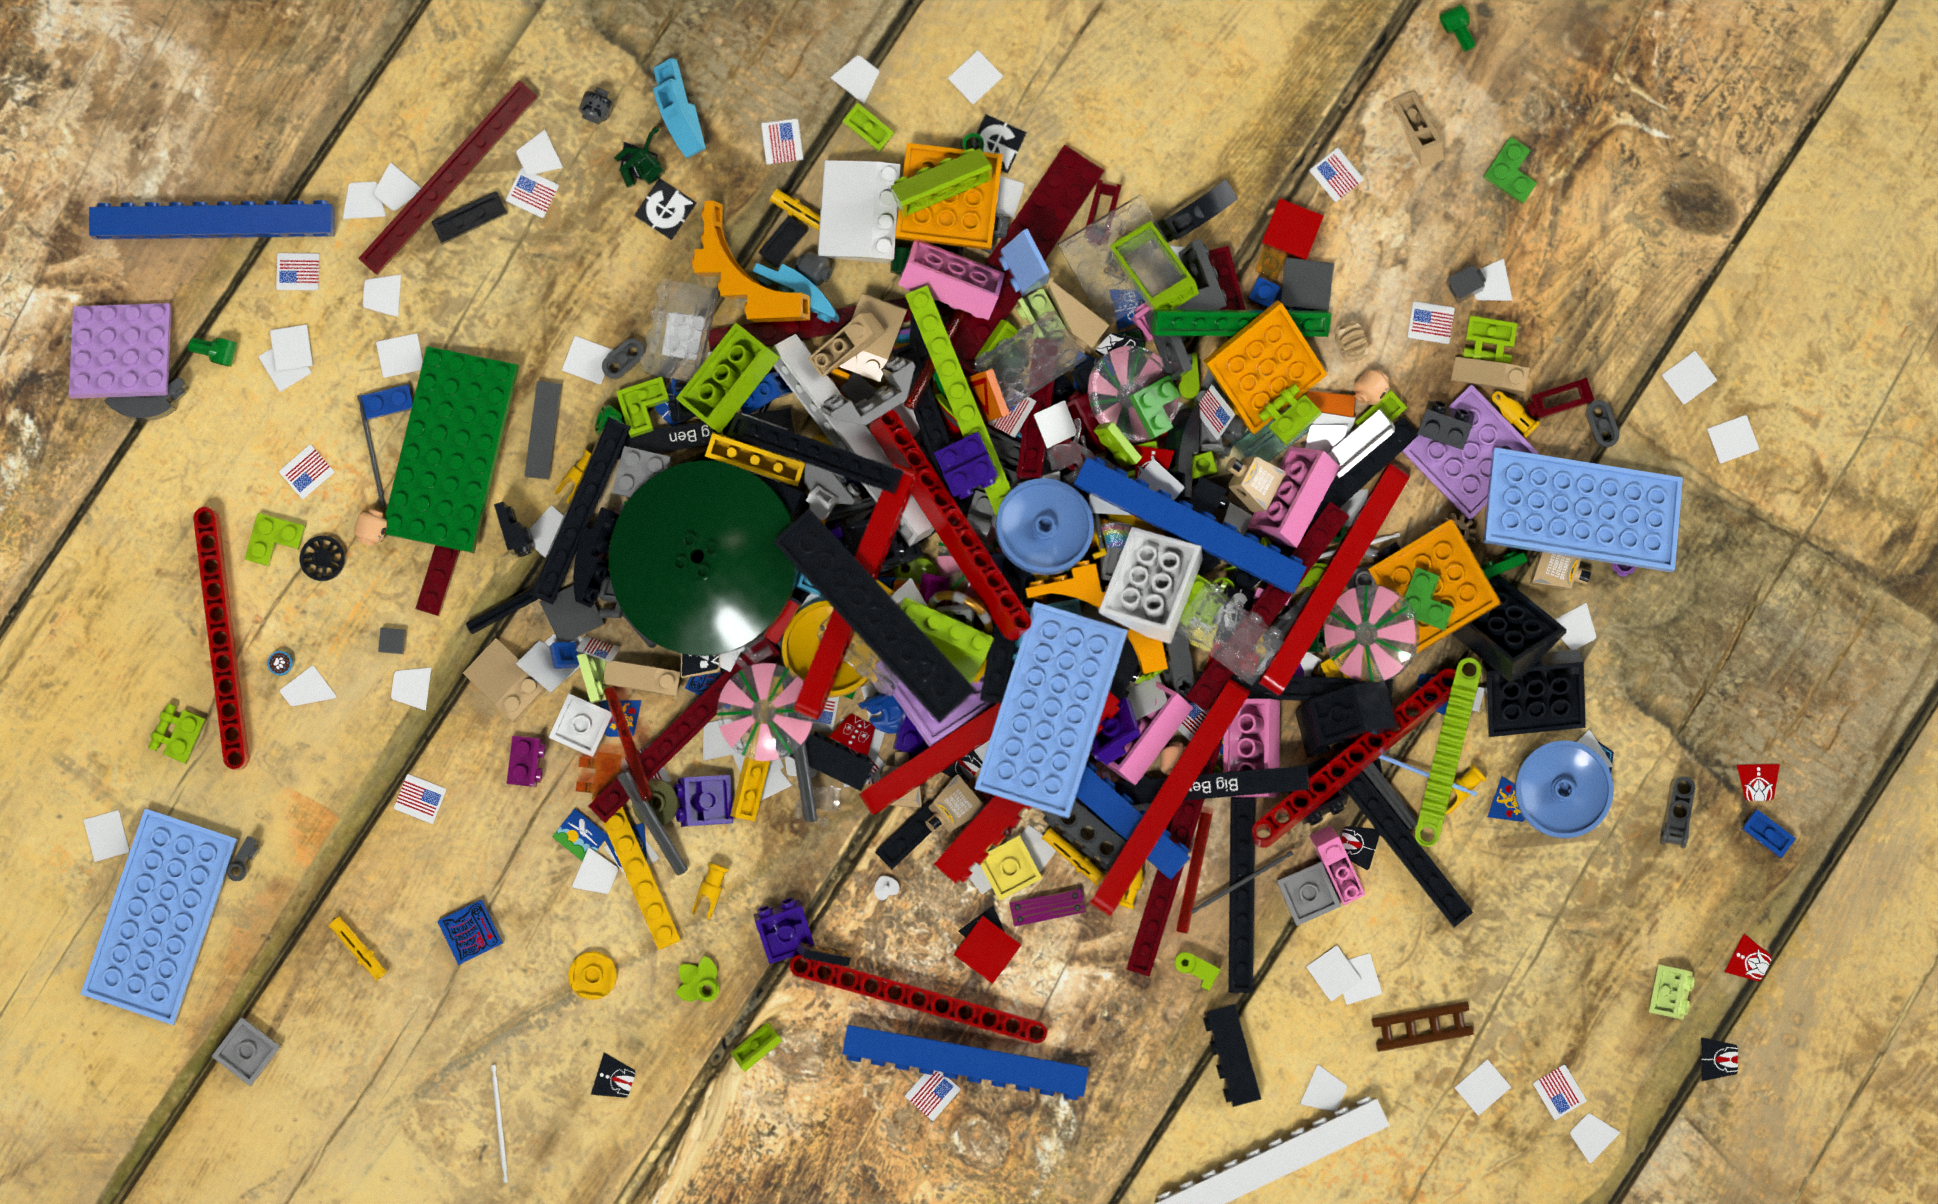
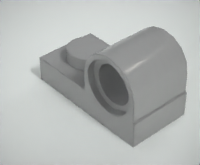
(980, 515)

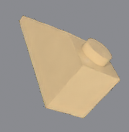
(1418, 129)
(1490, 375)
(641, 678)

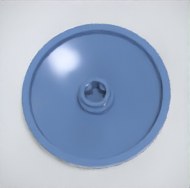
(1044, 526)
(1564, 789)

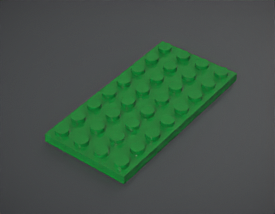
(450, 449)

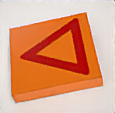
(987, 395)

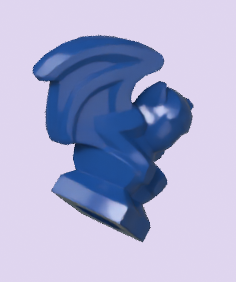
(890, 710)

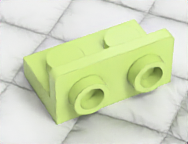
(1034, 306)
(593, 671)
(1671, 992)

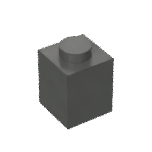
(1466, 283)

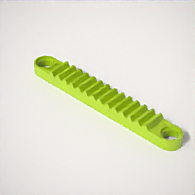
(1448, 752)

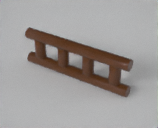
(1412, 1038)

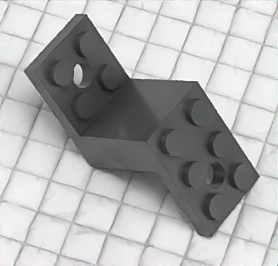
(1210, 297)

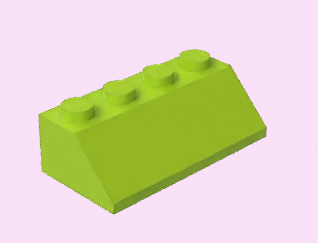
(941, 182)
(727, 378)
(957, 641)

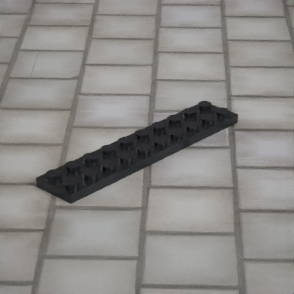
(874, 616)

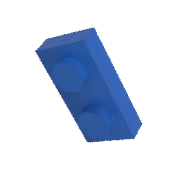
(387, 402)
(1768, 833)

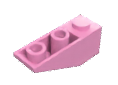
(1337, 864)

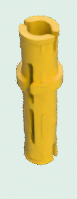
(779, 198)
(1073, 856)
(357, 948)

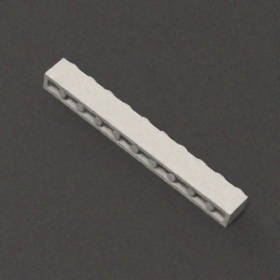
(849, 436)
(1282, 1156)

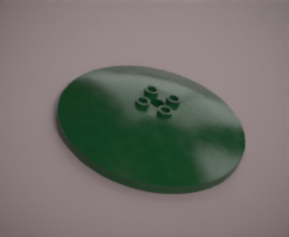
(743, 574)

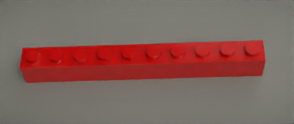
(991, 823)

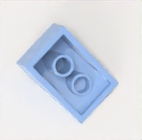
(1024, 264)

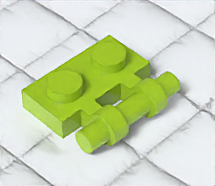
(1490, 332)
(1294, 419)
(184, 735)

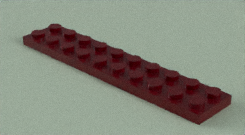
(1046, 218)

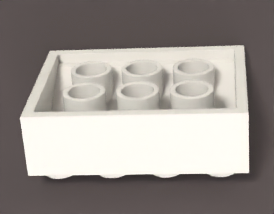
(858, 211)
(1152, 583)

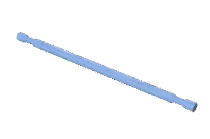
(1424, 773)

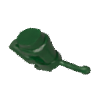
(646, 165)

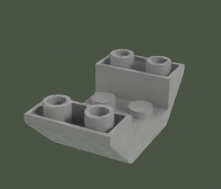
(899, 376)

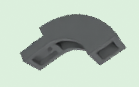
(150, 407)

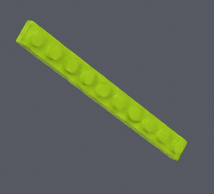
(955, 383)

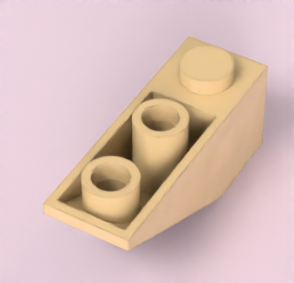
(847, 343)

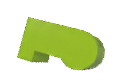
(1189, 383)
(1203, 465)
(1188, 963)

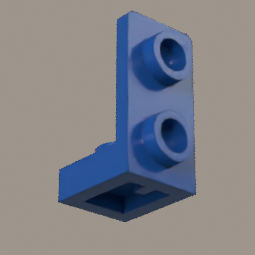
(769, 389)

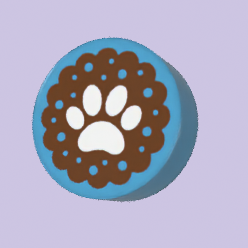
(280, 663)

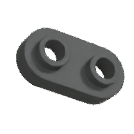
(623, 359)
(1602, 424)

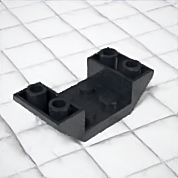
(1345, 715)

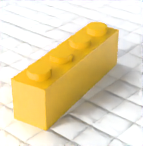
(754, 459)

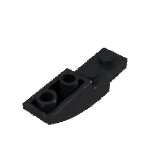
(1197, 210)
(1184, 442)
(589, 563)

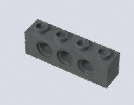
(1101, 834)

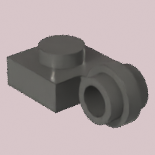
(247, 851)

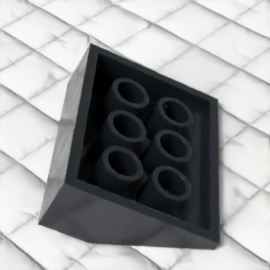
(1511, 634)
(1539, 701)

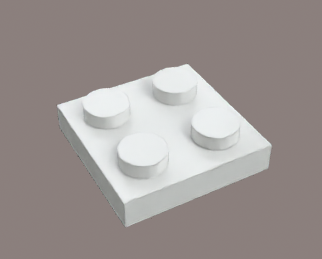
(581, 725)

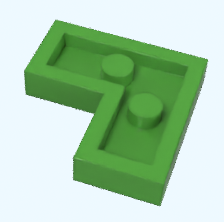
(1505, 172)
(1149, 405)
(1420, 599)

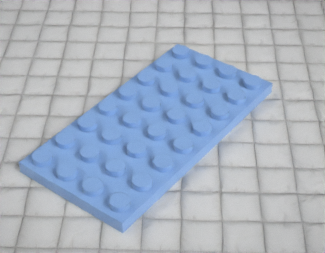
(1583, 510)
(1051, 710)
(159, 916)

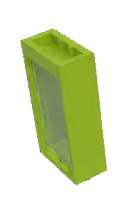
(1154, 268)

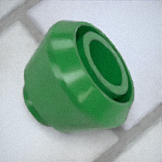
(607, 411)

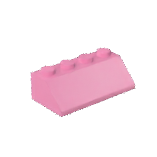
(952, 279)
(1297, 497)
(1155, 733)
(1253, 739)

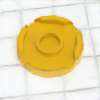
(592, 975)

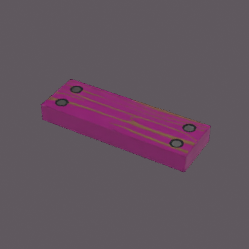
(1047, 907)

